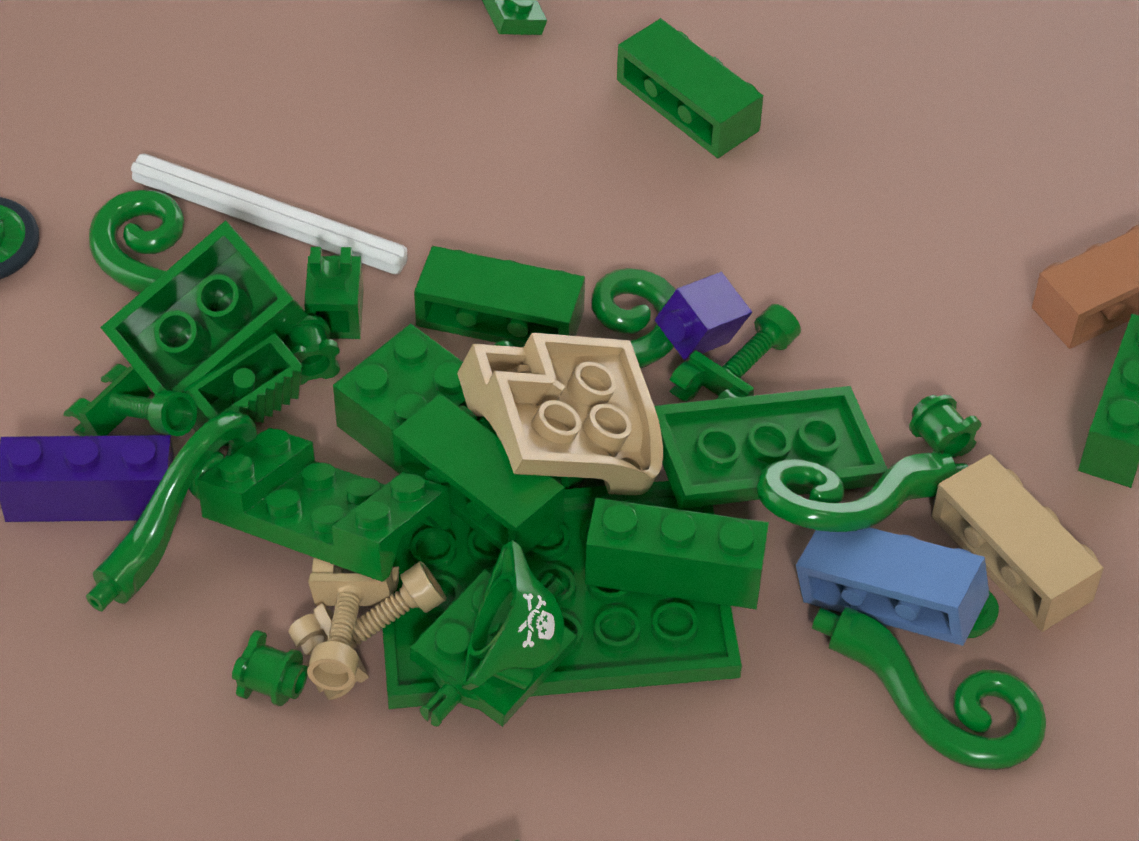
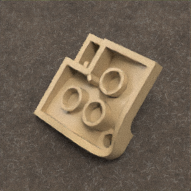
(568, 408)

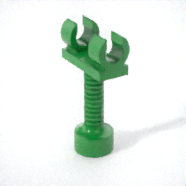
(775, 329)
(167, 412)

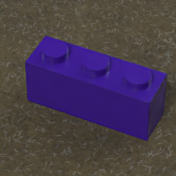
(80, 476)

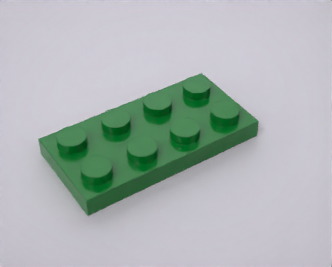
(724, 444)

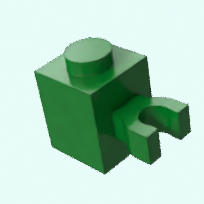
(335, 291)

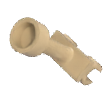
(418, 591)
(334, 662)

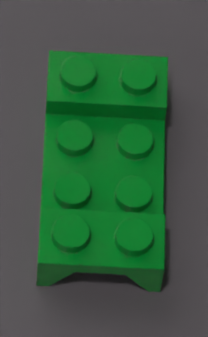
(317, 509)

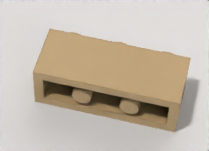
(1021, 542)

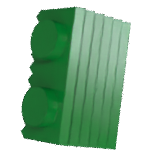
(249, 382)

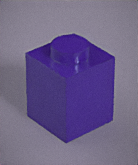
(703, 315)

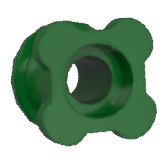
(313, 348)
(943, 426)
(269, 671)

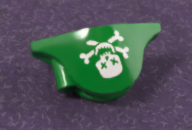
(515, 625)

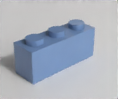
(895, 581)

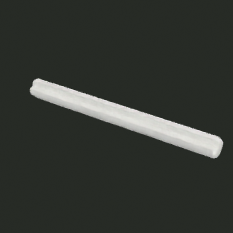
(268, 213)

